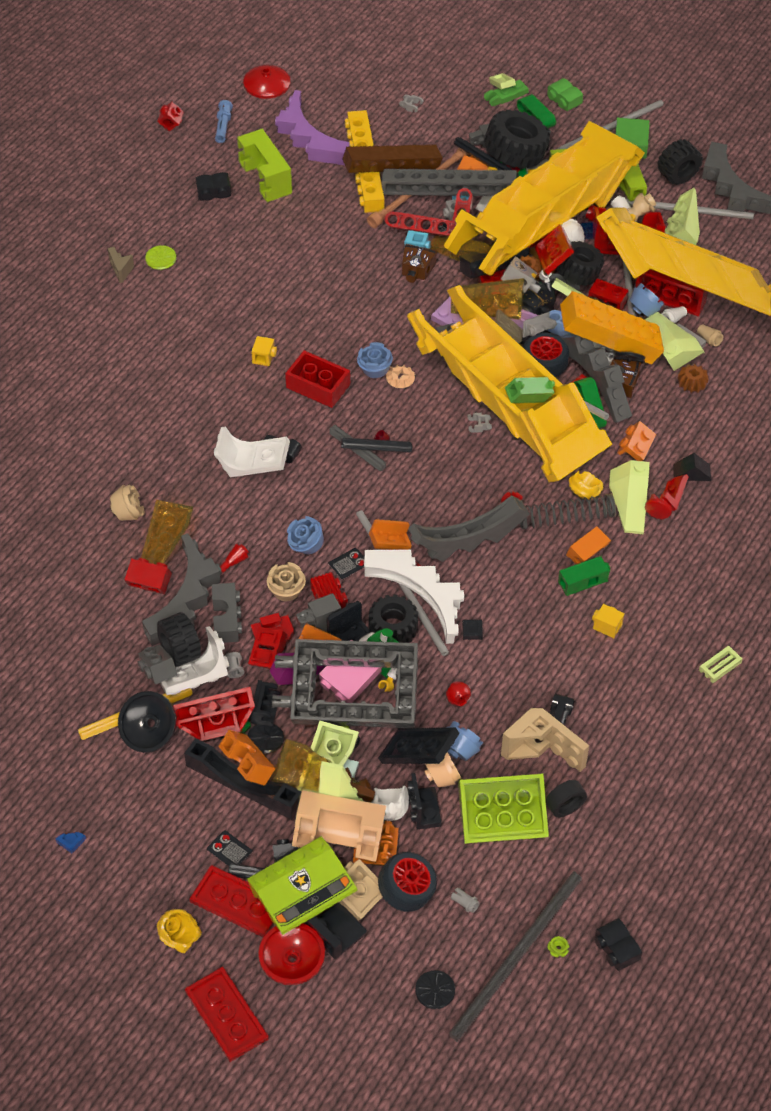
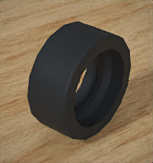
(566, 798)

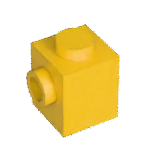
(263, 351)
(608, 620)

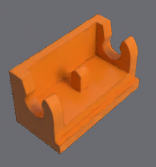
(588, 546)

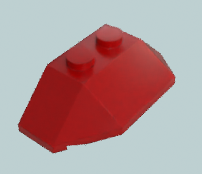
(215, 714)

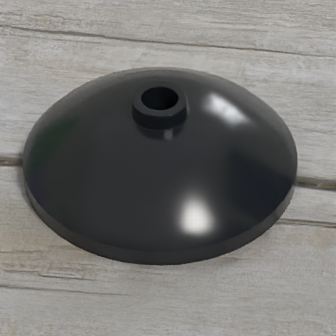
(136, 718)

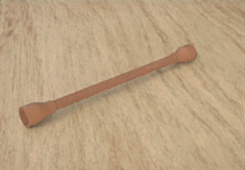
(377, 218)

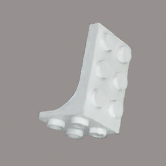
(248, 458)
(205, 669)

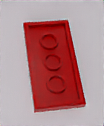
(554, 249)
(232, 900)
(226, 1014)

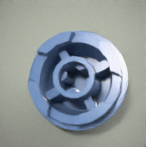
(645, 301)
(375, 360)
(305, 535)
(466, 743)

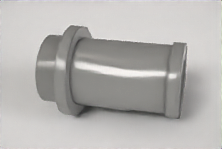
(465, 900)

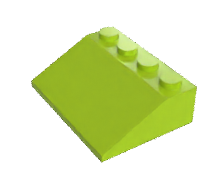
(503, 808)

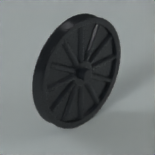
(629, 356)
(266, 737)
(435, 989)

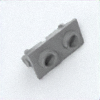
(538, 324)

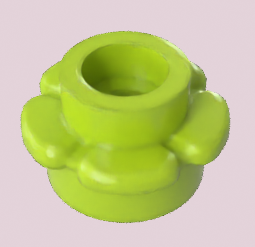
(558, 941)

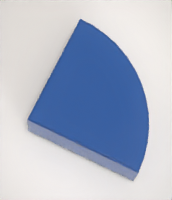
(71, 841)

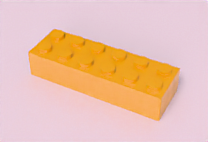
(611, 327)

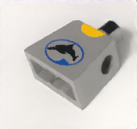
(517, 270)

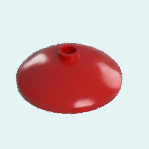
(266, 81)
(299, 943)

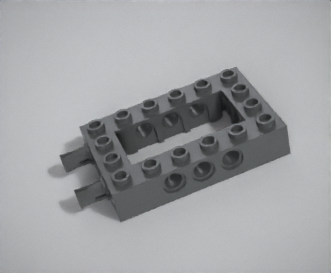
(355, 654)

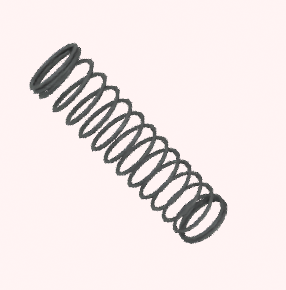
(610, 499)

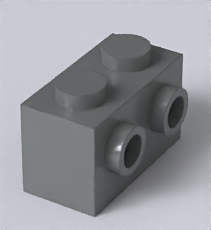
(156, 664)

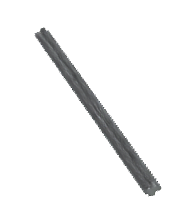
(515, 956)

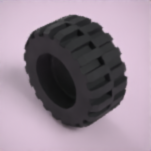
(517, 139)

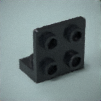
(423, 805)
(337, 929)

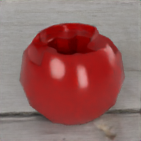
(458, 693)

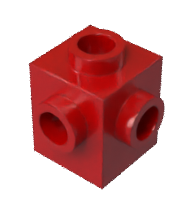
(170, 116)

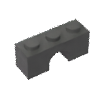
(225, 599)

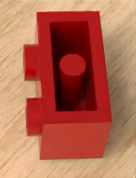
(609, 293)
(148, 575)

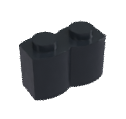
(213, 186)
(618, 944)

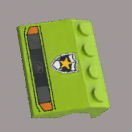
(302, 885)

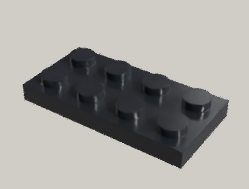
(419, 745)

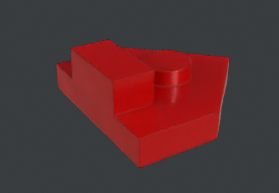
(274, 622)

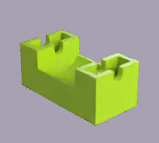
(263, 155)

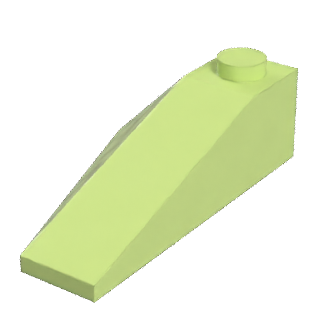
(685, 221)
(677, 343)
(629, 491)
(334, 742)
(336, 782)

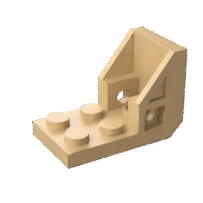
(537, 723)

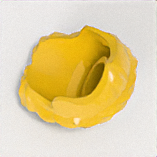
(585, 485)
(178, 929)

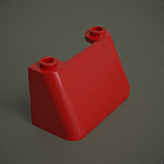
(602, 240)

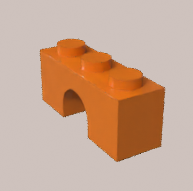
(253, 763)

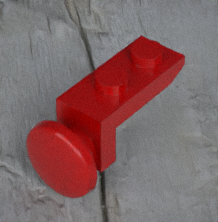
(669, 500)

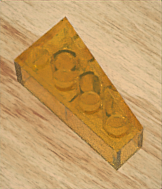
(501, 295)

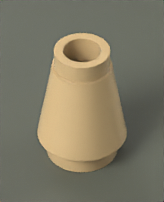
(711, 335)

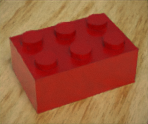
(317, 379)

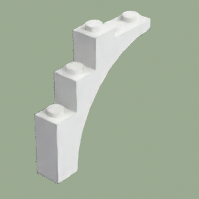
(401, 568)

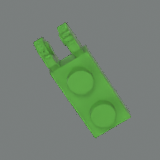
(501, 96)

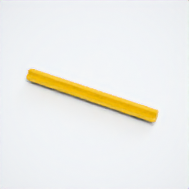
(112, 721)

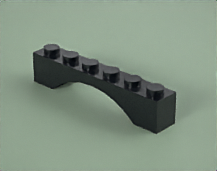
(210, 763)

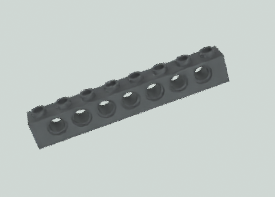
(445, 181)

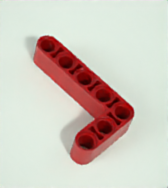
(435, 222)

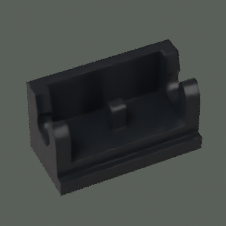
(263, 712)

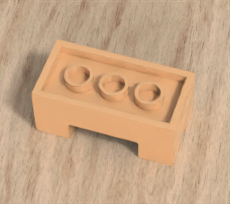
(339, 822)

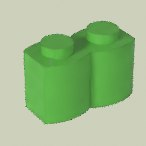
(565, 94)

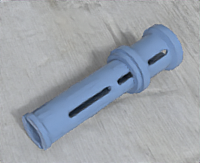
(223, 117)

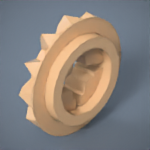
(405, 380)

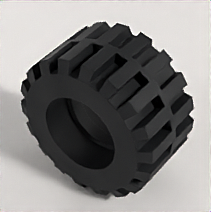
(680, 162)
(583, 265)
(394, 608)
(179, 638)

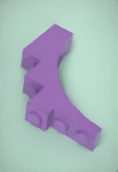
(317, 145)

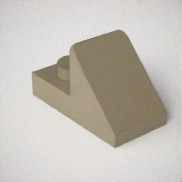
(121, 265)
(509, 326)

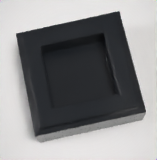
(472, 629)

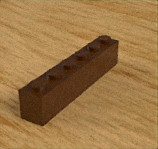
(377, 158)

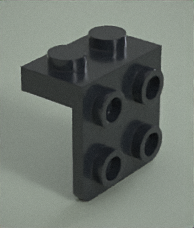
(347, 623)

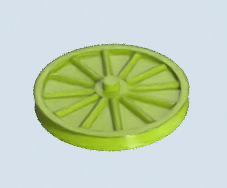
(160, 257)

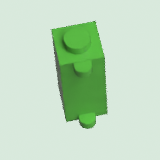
(530, 390)

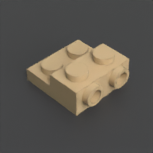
(368, 891)

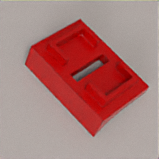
(269, 638)

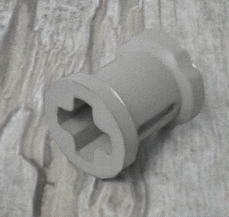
(234, 669)

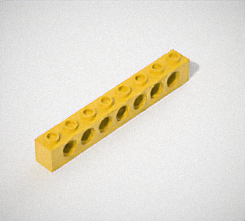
(369, 182)

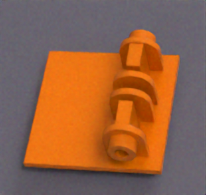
(387, 845)

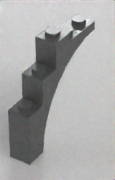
(730, 185)
(607, 376)
(468, 535)
(193, 592)

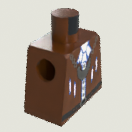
(418, 262)
(630, 373)

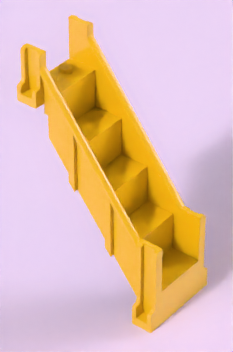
(548, 195)
(648, 249)
(487, 361)

